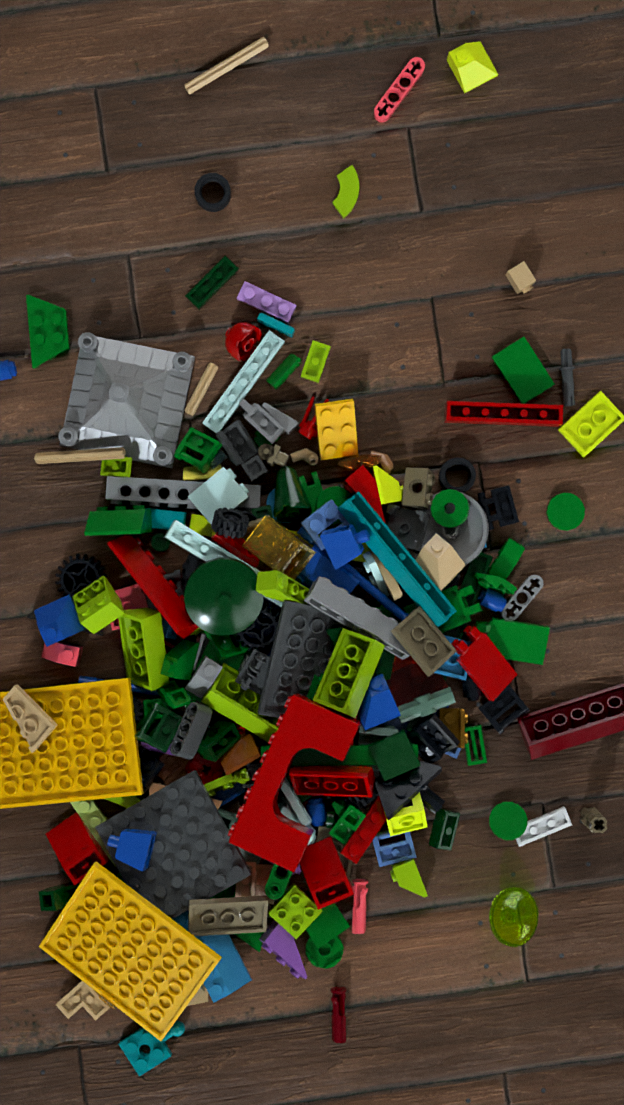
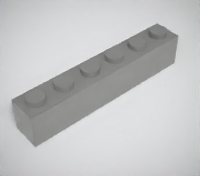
(355, 614)

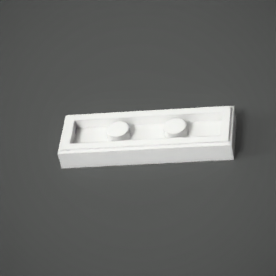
(545, 825)

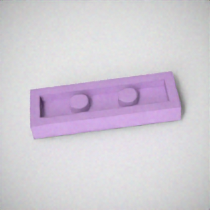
(266, 302)

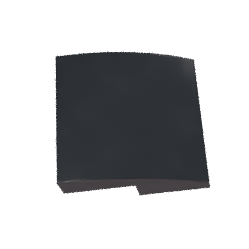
(432, 739)

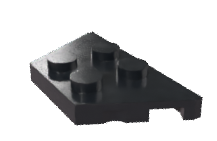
(403, 788)

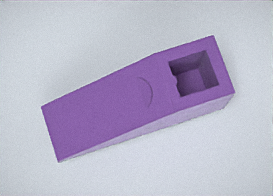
(283, 945)

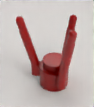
(308, 428)

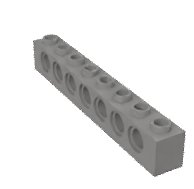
(115, 485)

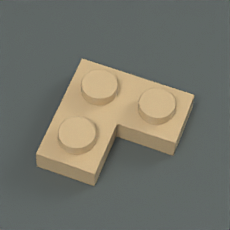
(83, 996)

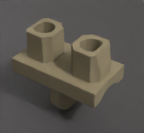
(273, 455)

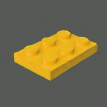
(336, 429)

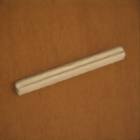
(226, 65)
(80, 455)

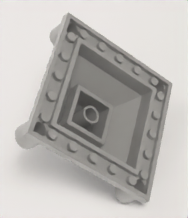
(127, 399)

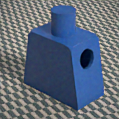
(343, 544)
(134, 847)

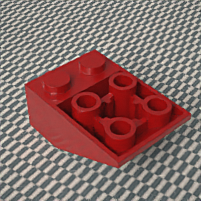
(365, 483)
(76, 847)
(325, 873)

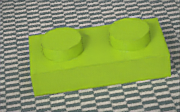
(315, 361)

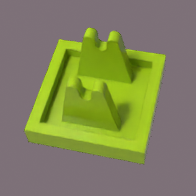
(294, 911)

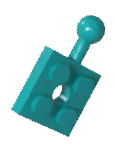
(159, 1051)

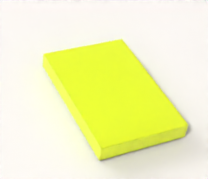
(591, 424)

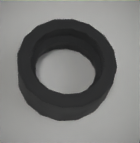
(212, 177)
(457, 461)

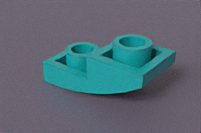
(164, 518)

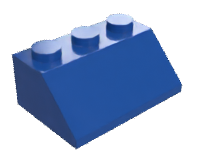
(322, 566)

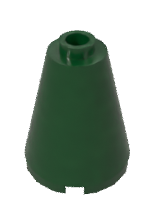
(290, 496)

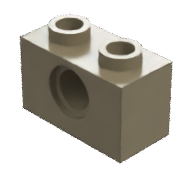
(413, 478)

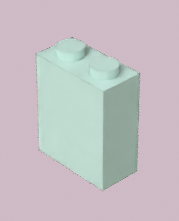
(219, 492)

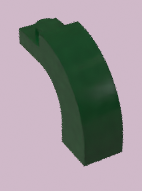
(57, 896)

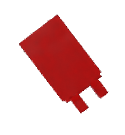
(484, 663)

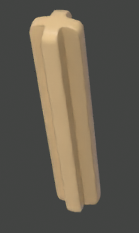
(201, 389)

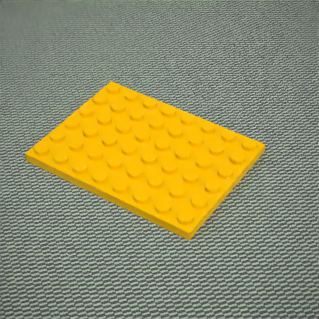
(84, 757)
(129, 951)

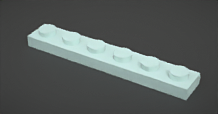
(243, 382)

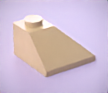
(440, 561)

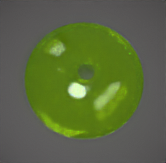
(521, 916)

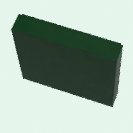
(394, 755)

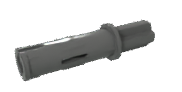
(567, 377)

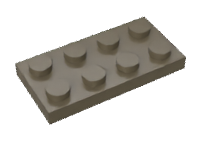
(227, 915)

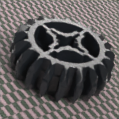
(86, 570)
(266, 623)

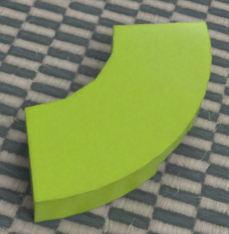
(348, 191)

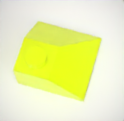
(471, 65)
(388, 487)

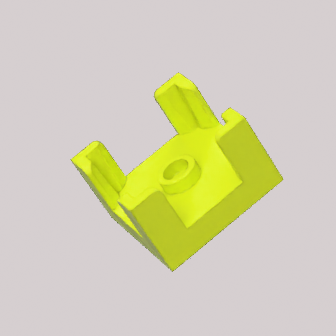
(408, 818)

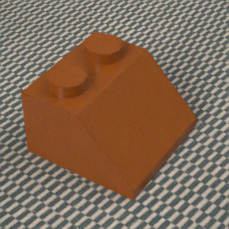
(241, 753)

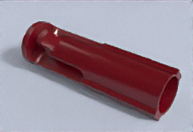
(338, 1014)

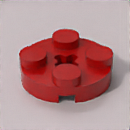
(196, 763)

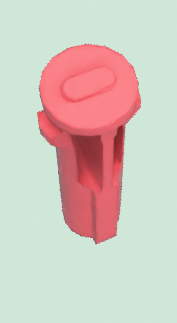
(359, 906)

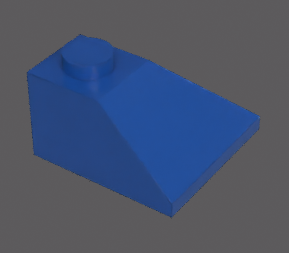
(58, 620)
(378, 704)

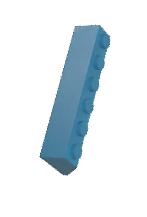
(229, 972)

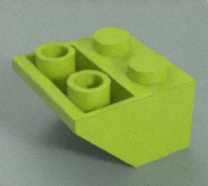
(98, 605)

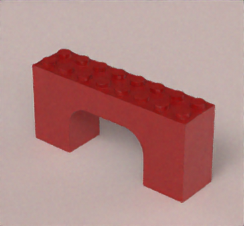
(260, 823)

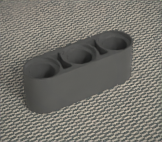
(191, 730)

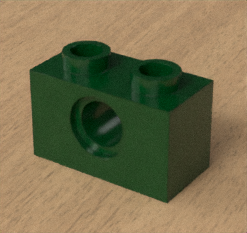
(218, 740)

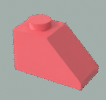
(63, 653)

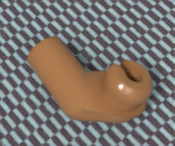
(386, 462)

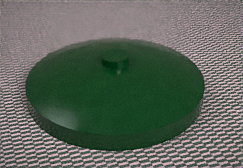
(223, 596)

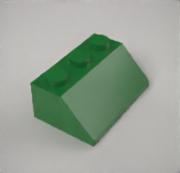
(119, 521)

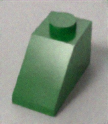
(180, 660)

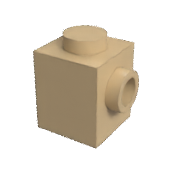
(521, 278)

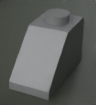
(204, 677)

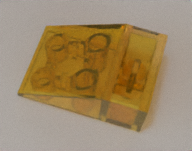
(279, 547)

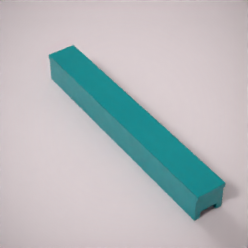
(397, 559)

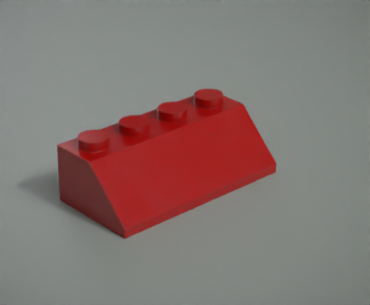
(333, 780)

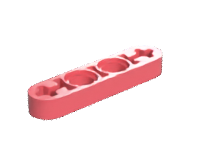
(398, 89)

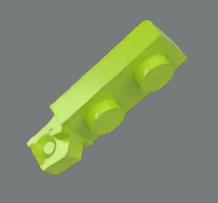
(226, 782)

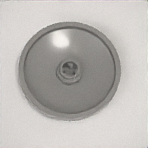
(466, 538)

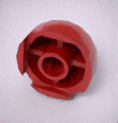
(241, 340)

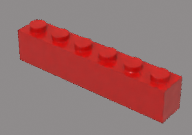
(503, 413)

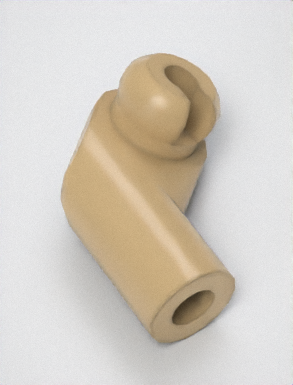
(306, 455)

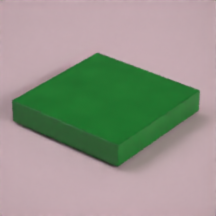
(327, 925)

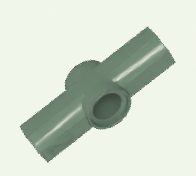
(426, 704)

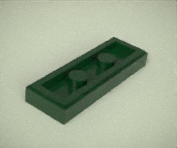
(212, 282)

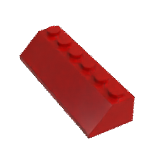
(153, 583)

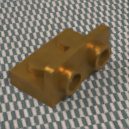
(455, 721)

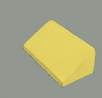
(193, 474)

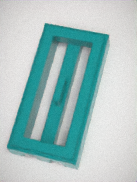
(276, 324)

